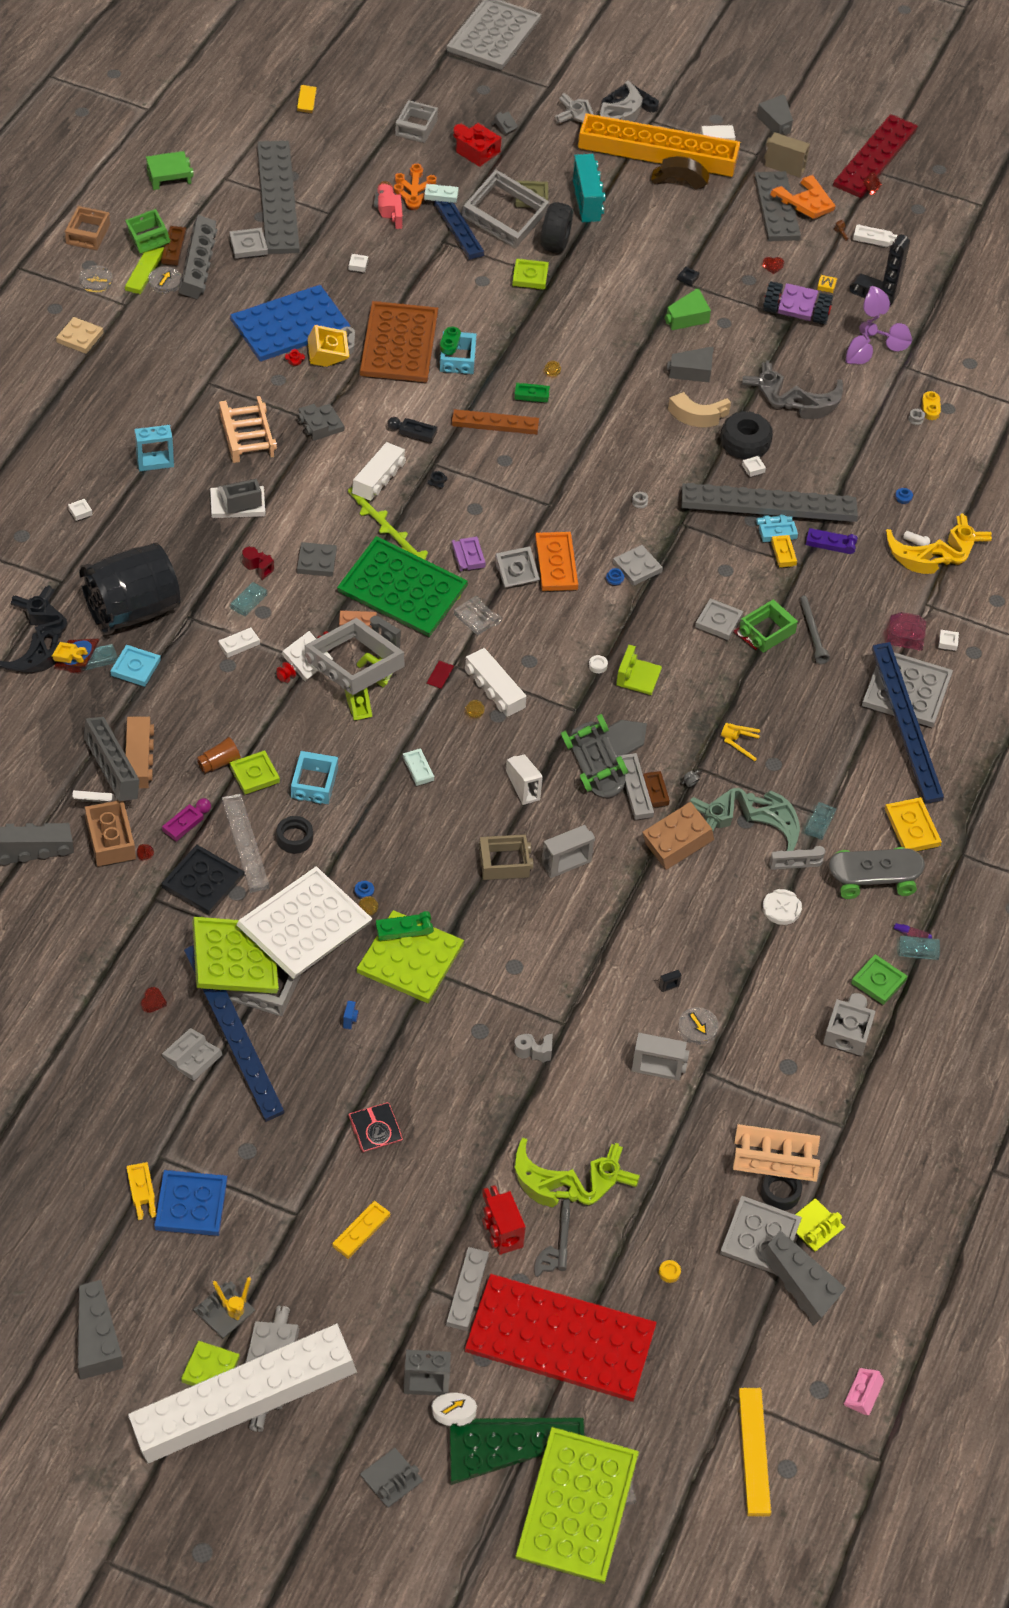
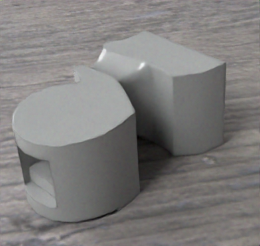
(526, 1046)

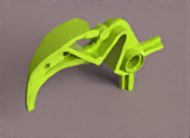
(599, 1180)

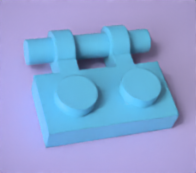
(776, 526)

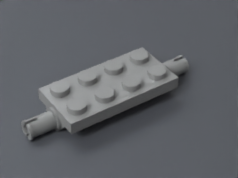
(266, 1339)

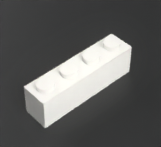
(378, 471)
(495, 682)

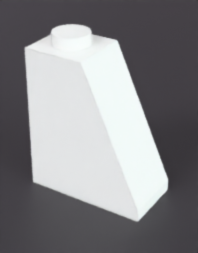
(525, 778)

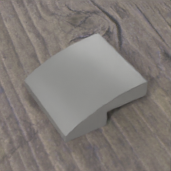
(192, 1054)

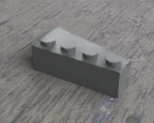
(34, 842)
(802, 1276)
(97, 1337)

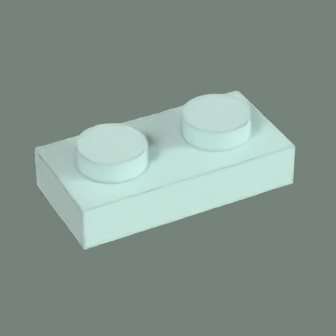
(441, 193)

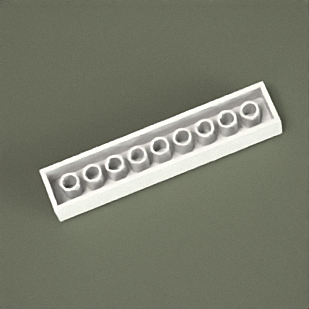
(242, 1393)

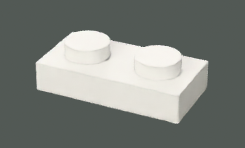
(239, 642)

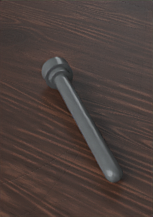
(821, 654)

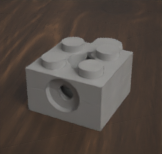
(850, 1025)

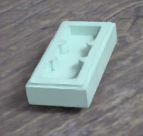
(418, 767)

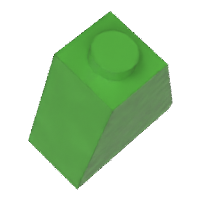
(688, 311)

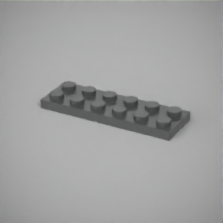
(778, 217)

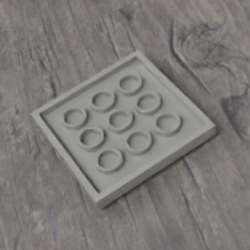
(924, 684)

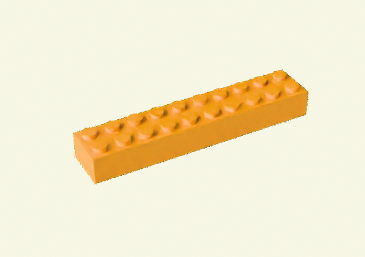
(657, 143)

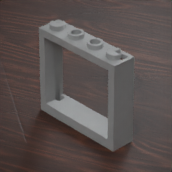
(494, 226)
(392, 656)
(265, 1001)

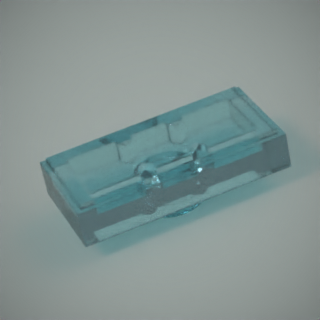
(820, 820)

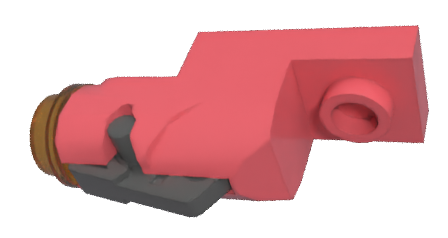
(388, 203)

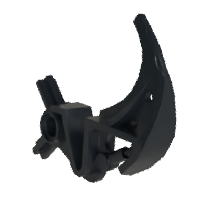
(50, 624)

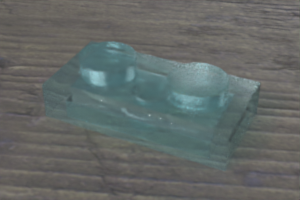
(249, 599)
(102, 656)
(919, 947)

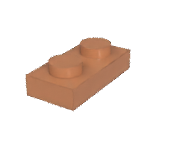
(346, 616)

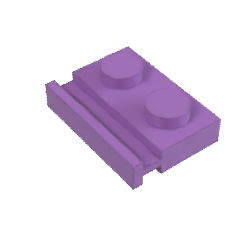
(468, 553)

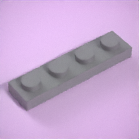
(636, 788)
(467, 1289)

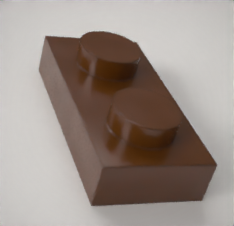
(656, 789)

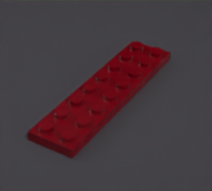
(875, 154)

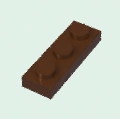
(173, 250)

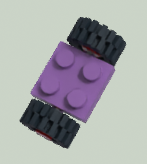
(798, 302)

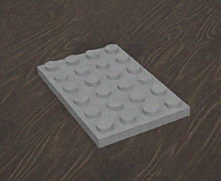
(494, 32)

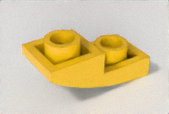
(306, 99)

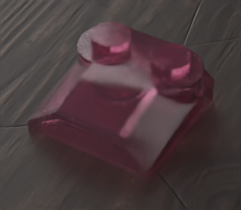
(907, 631)

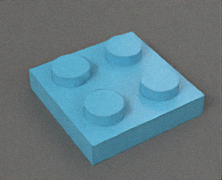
(135, 665)

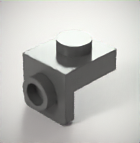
(505, 122)

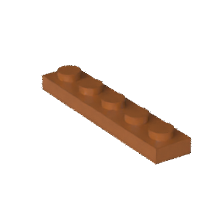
(495, 422)

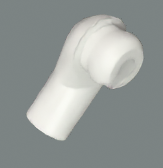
(916, 539)

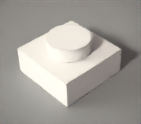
(358, 263)
(753, 466)
(80, 509)
(948, 640)

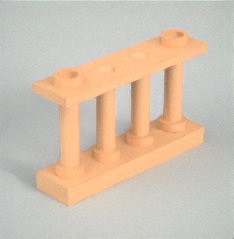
(234, 437)
(772, 1163)

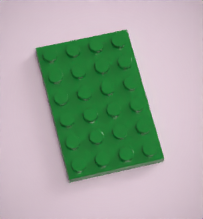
(402, 586)

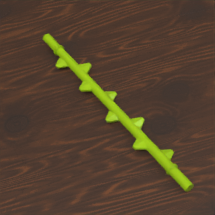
(385, 526)

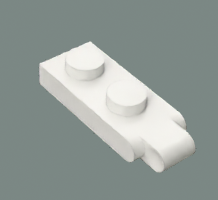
(874, 236)

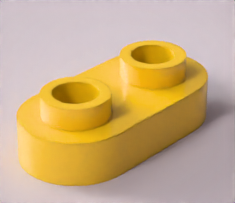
(931, 405)

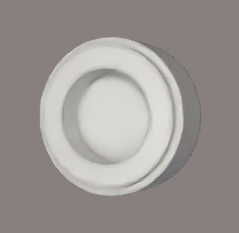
(598, 664)

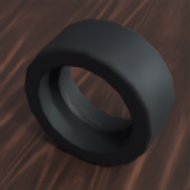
(294, 846)
(781, 1203)

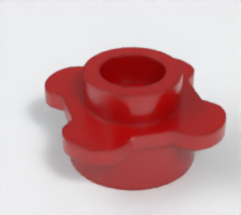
(294, 357)

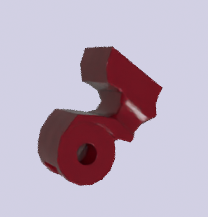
(252, 559)

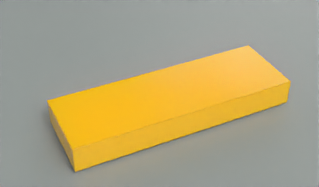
(361, 1229)

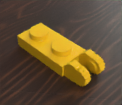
(141, 1188)

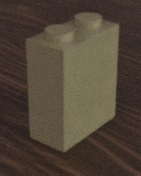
(786, 154)

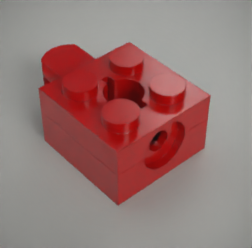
(476, 143)
(503, 1220)

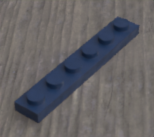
(460, 229)

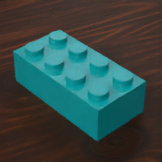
(588, 187)

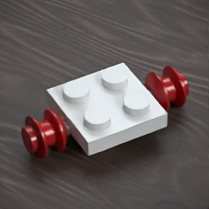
(295, 656)

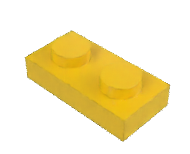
(784, 551)

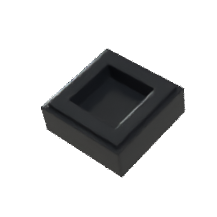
(688, 276)
(670, 980)

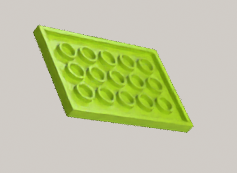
(577, 1505)

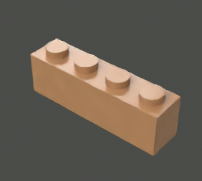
(139, 747)

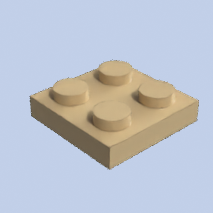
(79, 335)

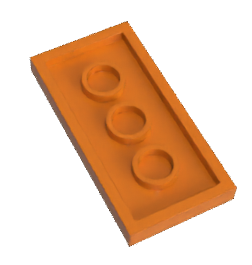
(556, 561)

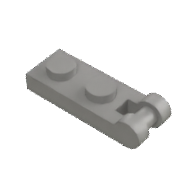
(797, 858)

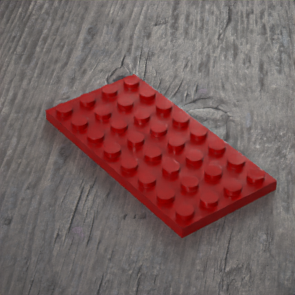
(561, 1337)

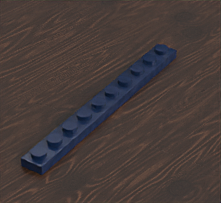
(907, 723)
(242, 1048)

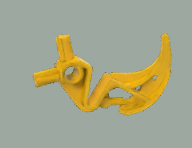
(918, 558)

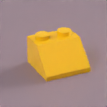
(327, 346)

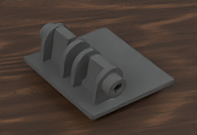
(216, 1315)
(391, 1477)

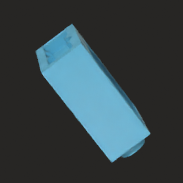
(464, 365)
(156, 459)
(317, 763)

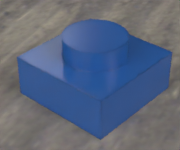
(350, 1015)

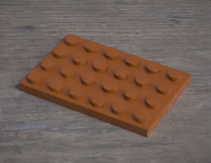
(399, 341)

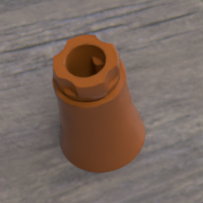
(218, 756)

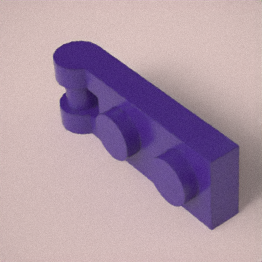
(831, 541)

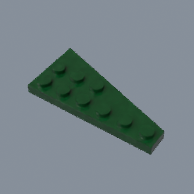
(501, 1442)

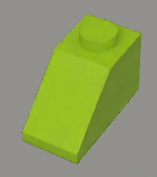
(359, 704)

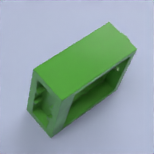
(151, 239)
(779, 615)

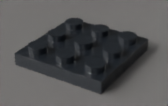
(203, 879)

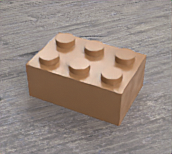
(110, 833)
(678, 835)

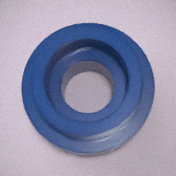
(904, 495)
(615, 576)
(360, 892)

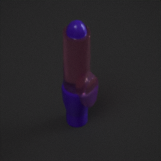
(910, 931)

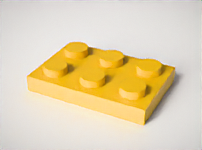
(913, 824)

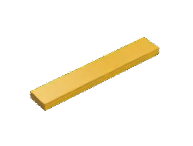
(754, 1452)

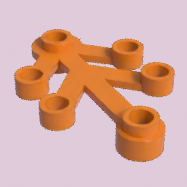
(413, 201)

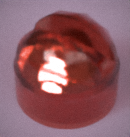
(145, 851)

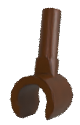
(840, 225)

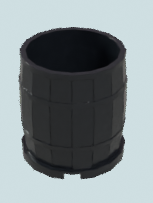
(130, 587)

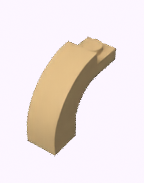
(695, 414)

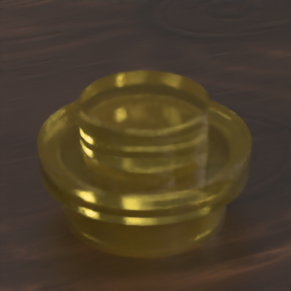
(552, 368)
(475, 709)
(369, 905)

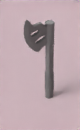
(561, 1254)

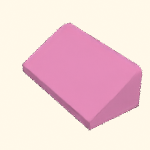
(864, 1391)

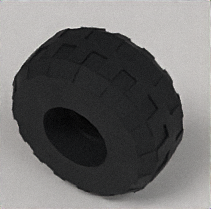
(556, 227)
(746, 435)

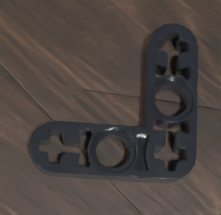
(649, 103)

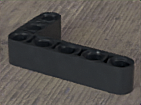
(893, 272)

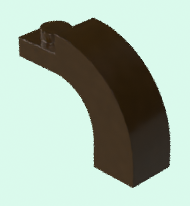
(683, 168)

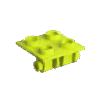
(818, 1225)

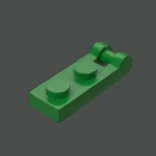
(404, 926)

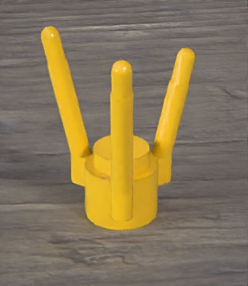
(732, 732)
(234, 1305)

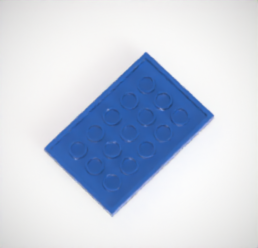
(287, 321)

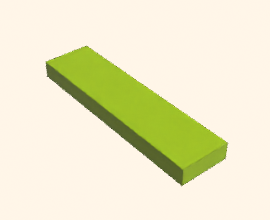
(143, 269)

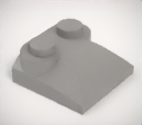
(517, 567)

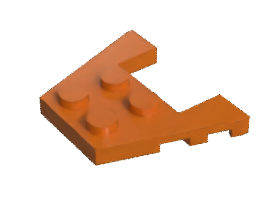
(811, 202)

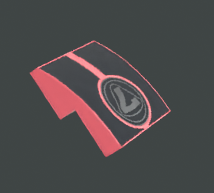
(375, 1127)

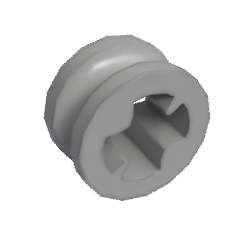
(914, 416)
(640, 504)

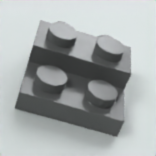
(320, 421)

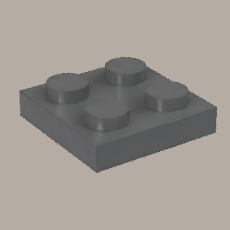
(317, 559)

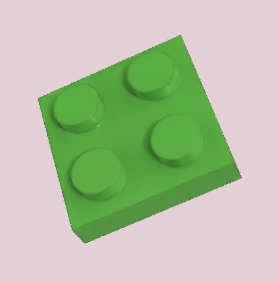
(879, 979)

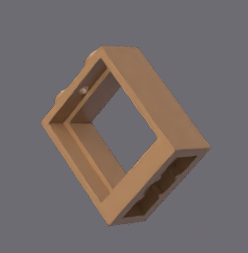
(84, 238)

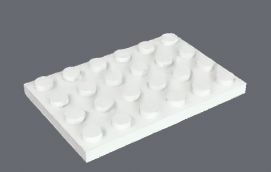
(304, 922)

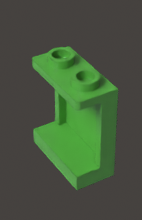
(168, 167)

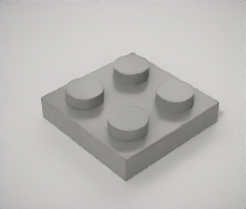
(248, 243)
(637, 565)
(719, 619)

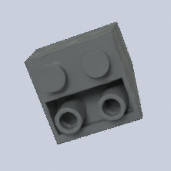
(241, 495)

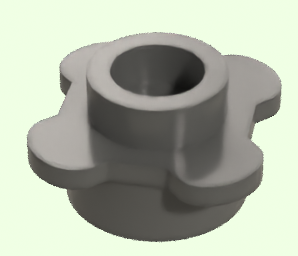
(691, 778)

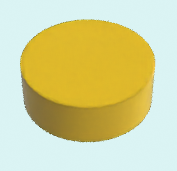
(669, 1271)

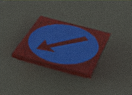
(89, 644)

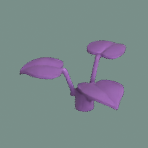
(898, 337)

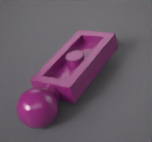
(186, 819)

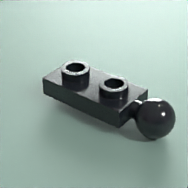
(413, 429)

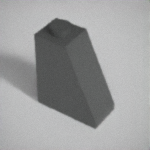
(776, 115)
(691, 365)

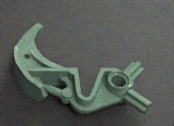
(776, 814)

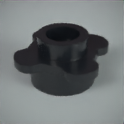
(437, 479)

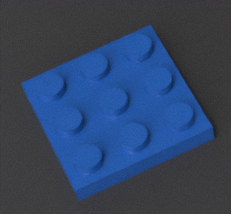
(191, 1202)

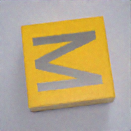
(827, 284)

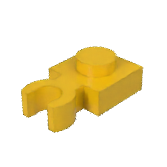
(66, 652)

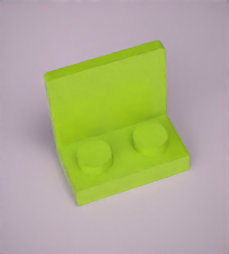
(637, 673)

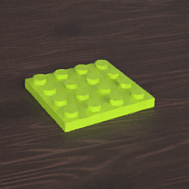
(230, 958)
(411, 963)

